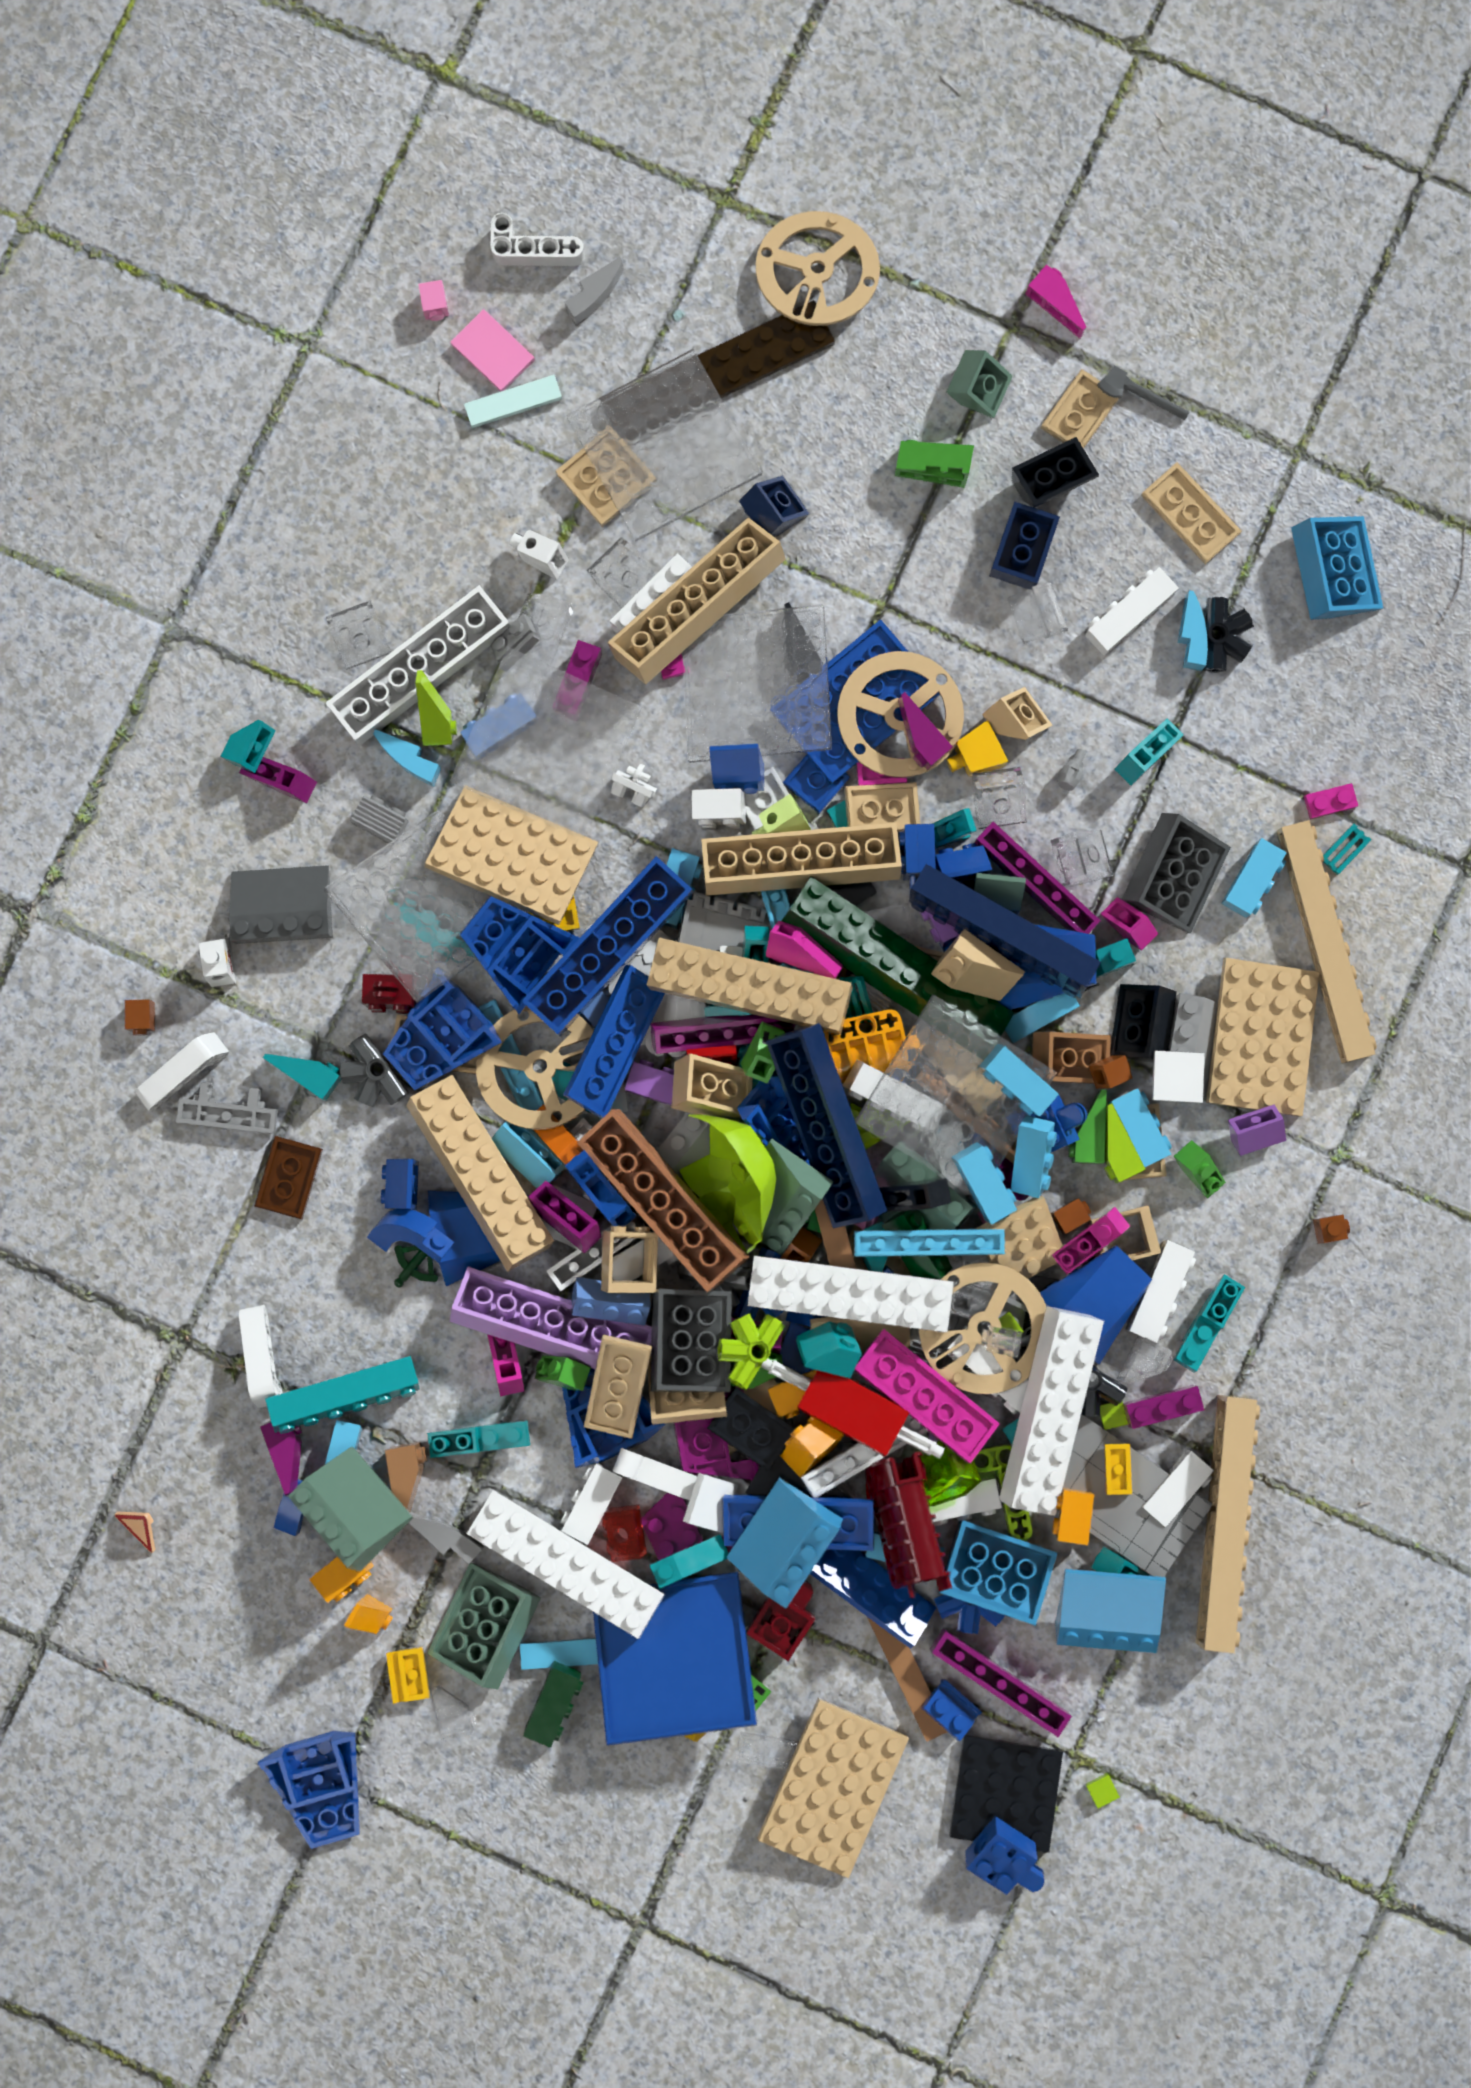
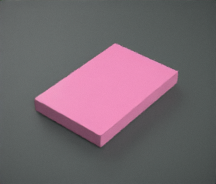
(492, 350)

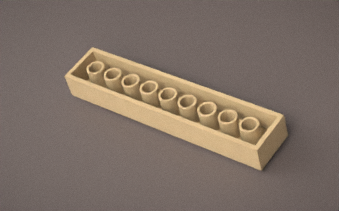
(1226, 1524)

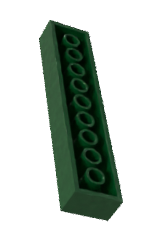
(883, 956)

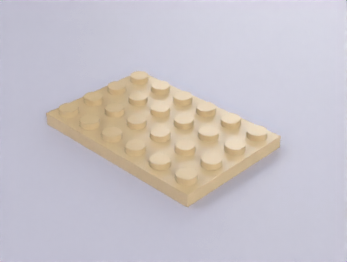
(511, 856)
(1262, 1036)
(833, 1788)

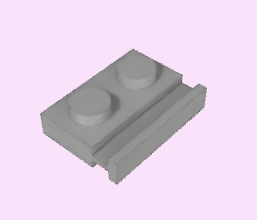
(518, 636)

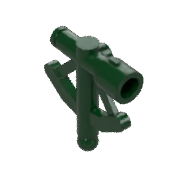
(409, 1269)

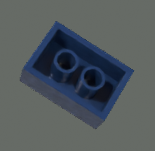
(1024, 546)

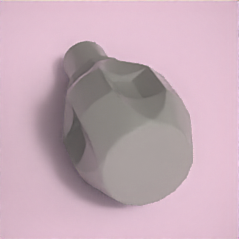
(1072, 771)

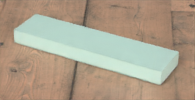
(513, 401)

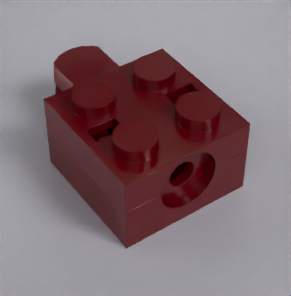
(384, 993)
(777, 1626)

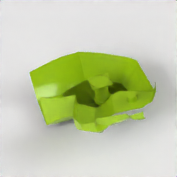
(734, 1178)

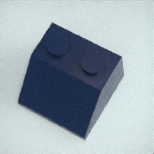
(774, 505)

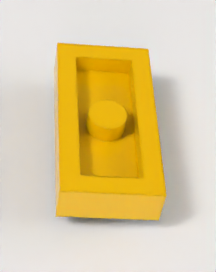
(1117, 1469)

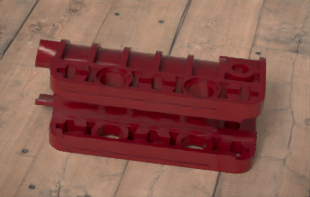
(906, 1524)

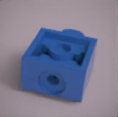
(918, 849)
(1065, 1120)
(1004, 1858)

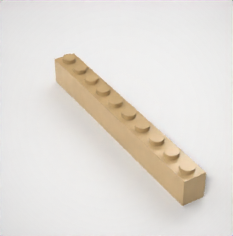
(1326, 942)

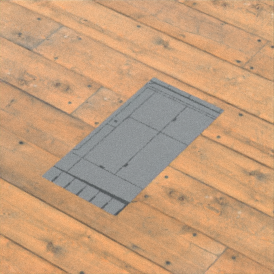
(1121, 1518)

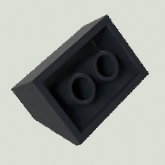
(1053, 473)
(1142, 1021)

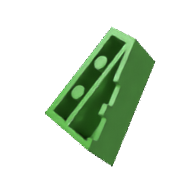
(934, 462)

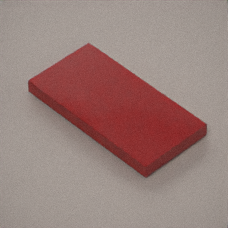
(853, 1411)

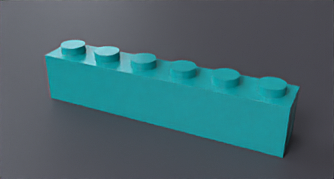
(342, 1394)

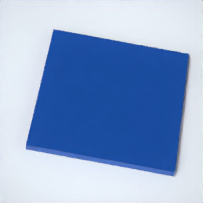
(684, 1670)

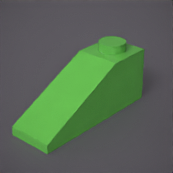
(1091, 1146)

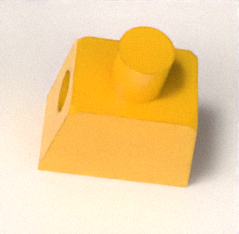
(978, 752)

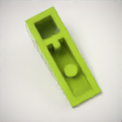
(434, 714)
(1120, 1152)

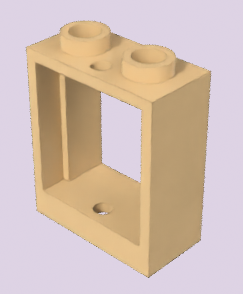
(1147, 1229)
(648, 1284)

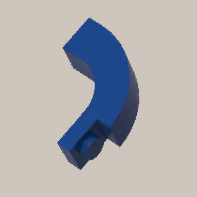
(600, 1190)
(412, 1228)

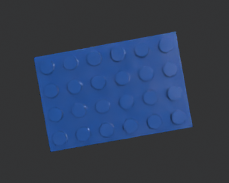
(885, 686)

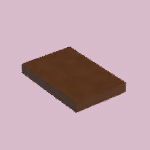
(288, 1177)

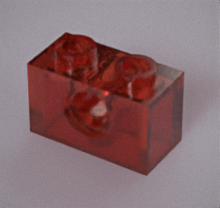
(630, 1520)

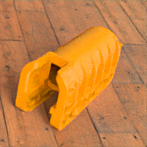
(871, 1048)

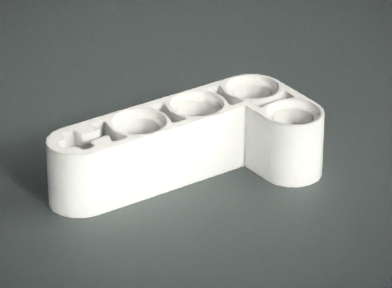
(537, 244)
(180, 1069)
(258, 1355)
(655, 1474)

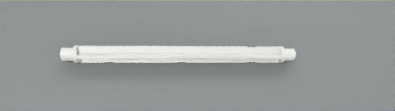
(802, 1382)

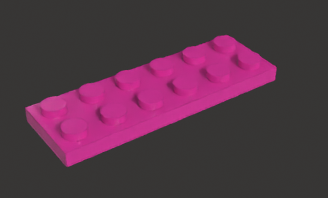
(926, 1396)

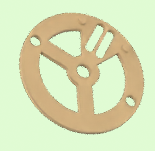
(852, 237)
(852, 697)
(496, 1100)
(1008, 1281)

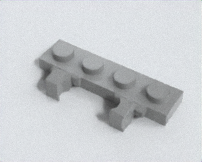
(207, 1112)

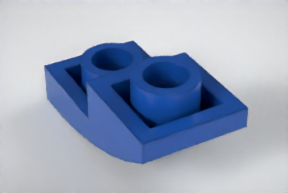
(288, 1517)

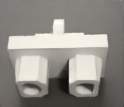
(624, 781)

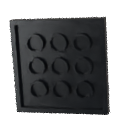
(1006, 1782)

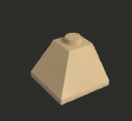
(1017, 716)

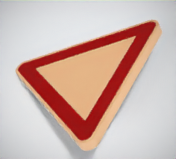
(139, 1526)

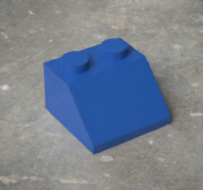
(737, 767)
(963, 863)
(401, 1184)

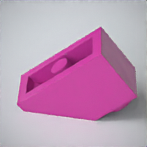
(1130, 923)

